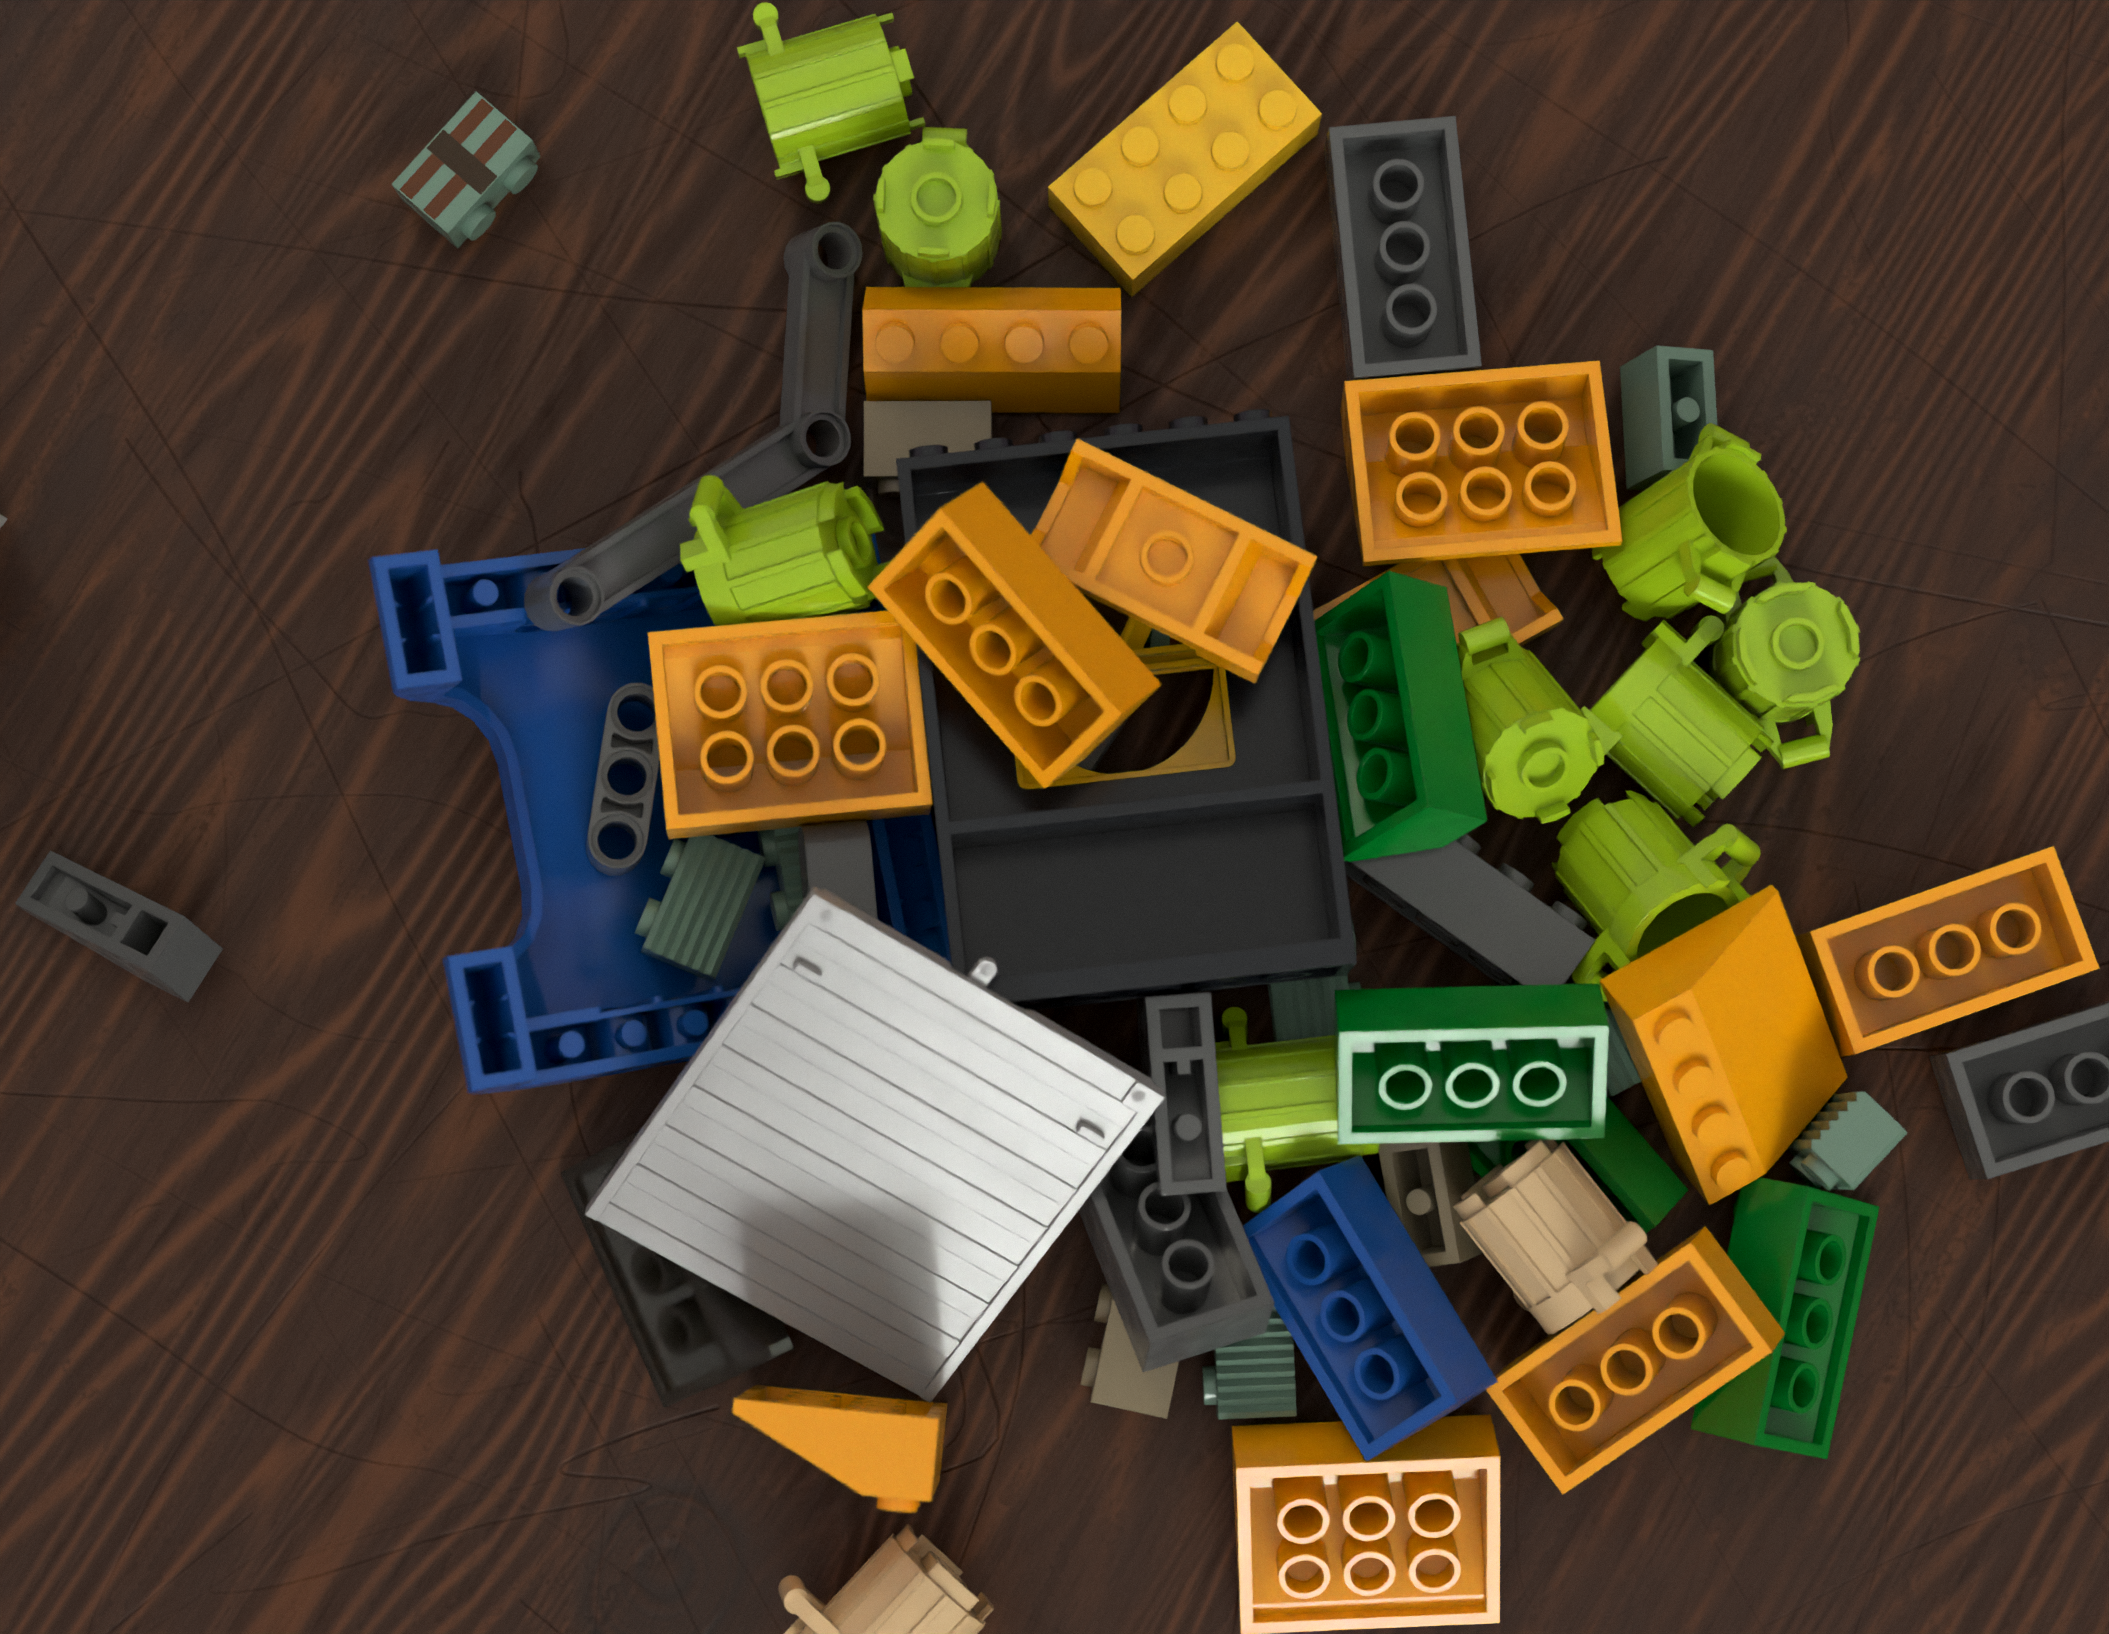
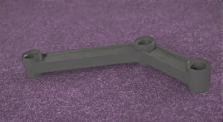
(766, 469)

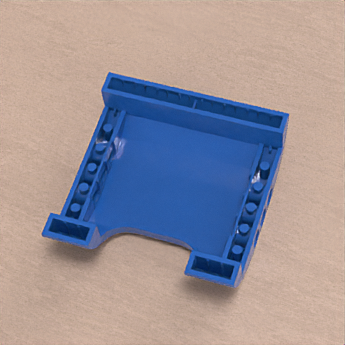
(572, 985)

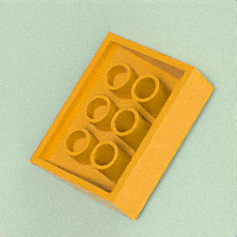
(1480, 463)
(789, 724)
(1728, 1042)
(862, 1440)
(1364, 1540)

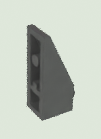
(121, 925)
(1181, 1059)

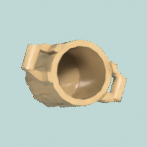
(1553, 1235)
(898, 1591)

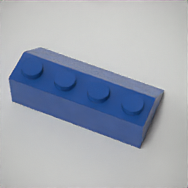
(1365, 1307)

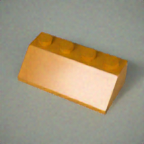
(995, 345)

